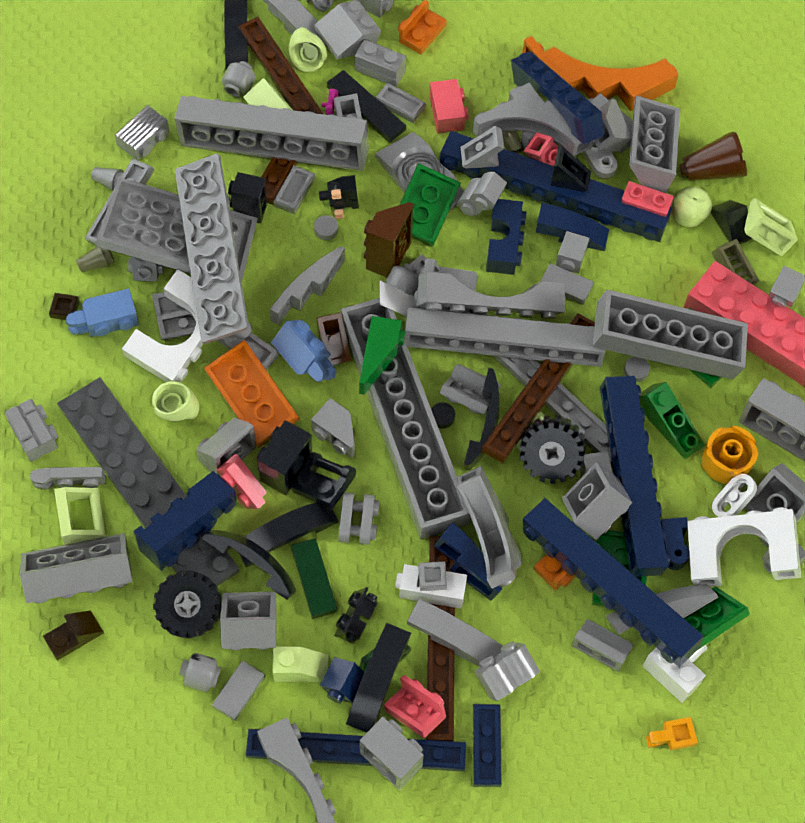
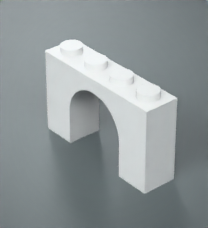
(163, 360)
(710, 535)

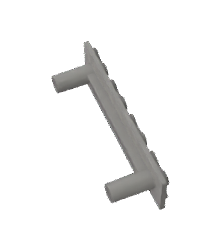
(211, 250)

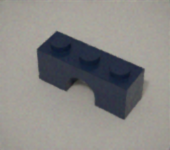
(504, 253)

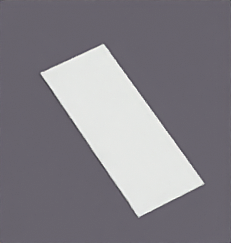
(395, 299)

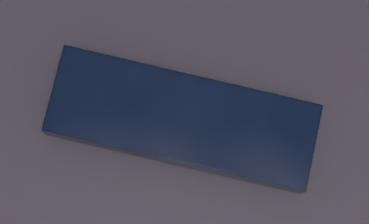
(486, 745)

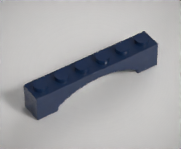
(579, 113)

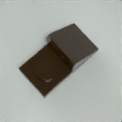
(73, 634)

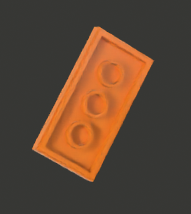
(251, 391)

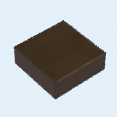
(63, 305)

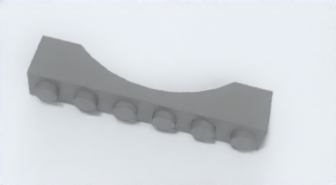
(444, 290)
(283, 749)

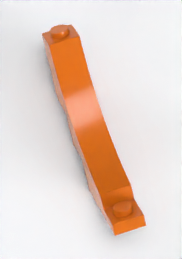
(643, 81)

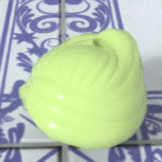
(306, 50)
(691, 206)
(175, 402)

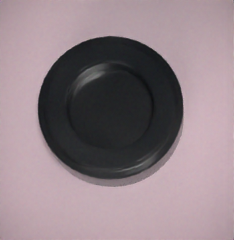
(443, 414)

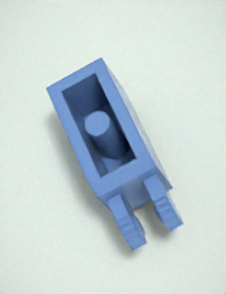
(104, 314)
(304, 350)

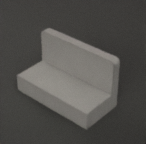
(602, 645)

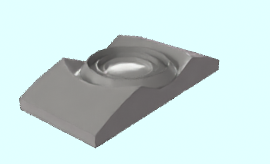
(404, 155)

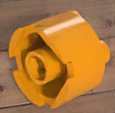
(729, 454)

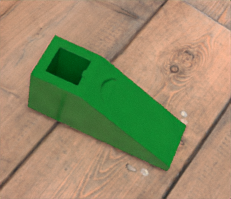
(670, 419)

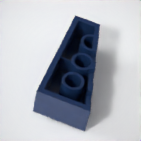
(185, 521)

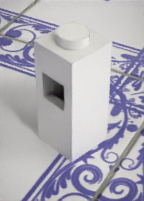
(410, 589)

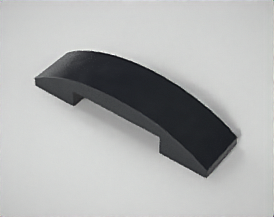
(235, 43)
(491, 392)
(291, 527)
(279, 580)
(378, 677)

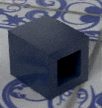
(342, 680)

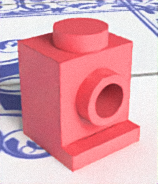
(548, 151)

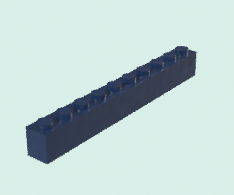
(534, 180)

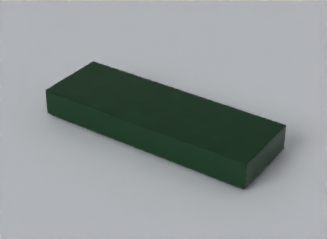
(314, 578)

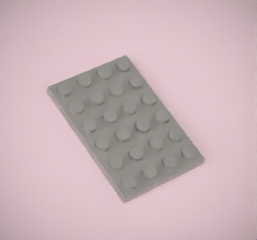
(150, 227)

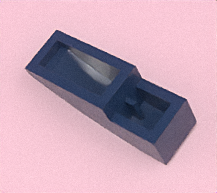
(558, 220)
(467, 559)

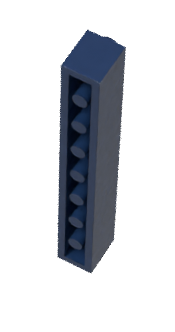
(633, 467)
(612, 583)

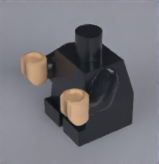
(341, 194)

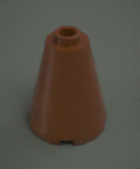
(716, 160)

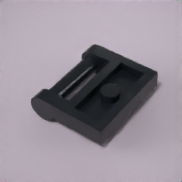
(320, 487)

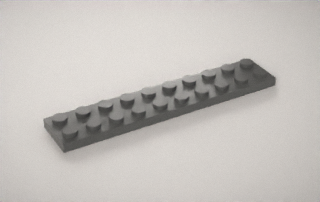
(136, 471)

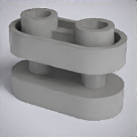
(367, 530)

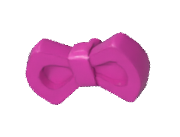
(330, 105)

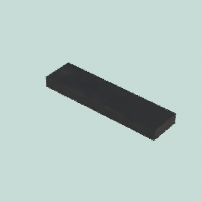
(371, 109)

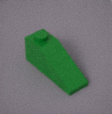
(381, 348)

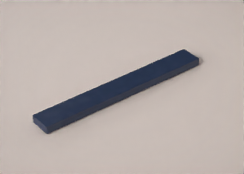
(346, 750)

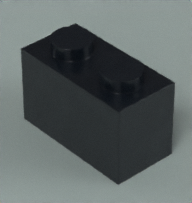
(248, 195)

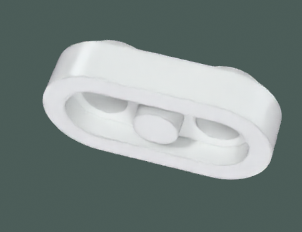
(596, 159)
(733, 496)

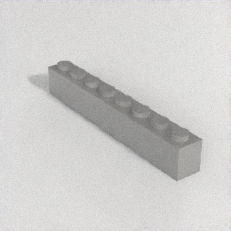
(502, 337)

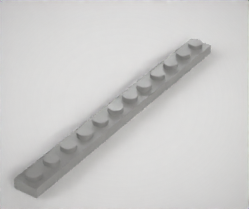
(560, 402)

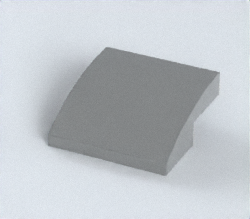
(172, 318)

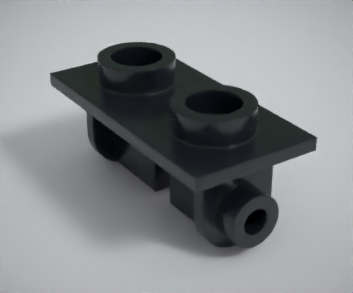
(360, 605)

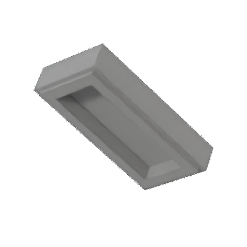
(401, 102)
(294, 189)
(576, 287)
(238, 690)

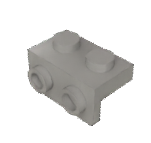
(466, 388)

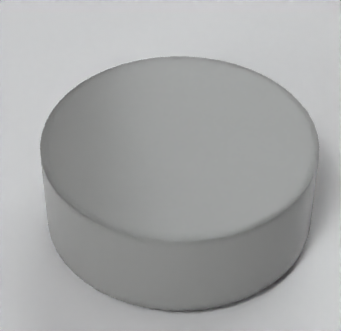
(326, 227)
(637, 367)

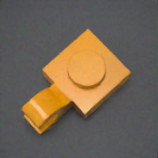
(676, 733)

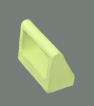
(769, 227)
(63, 497)

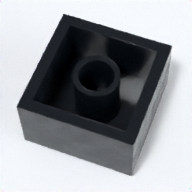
(284, 456)

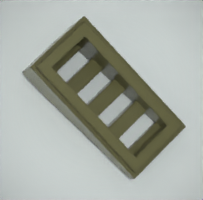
(737, 254)

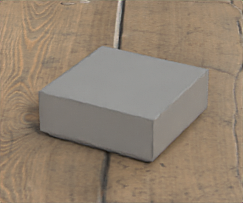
(432, 576)

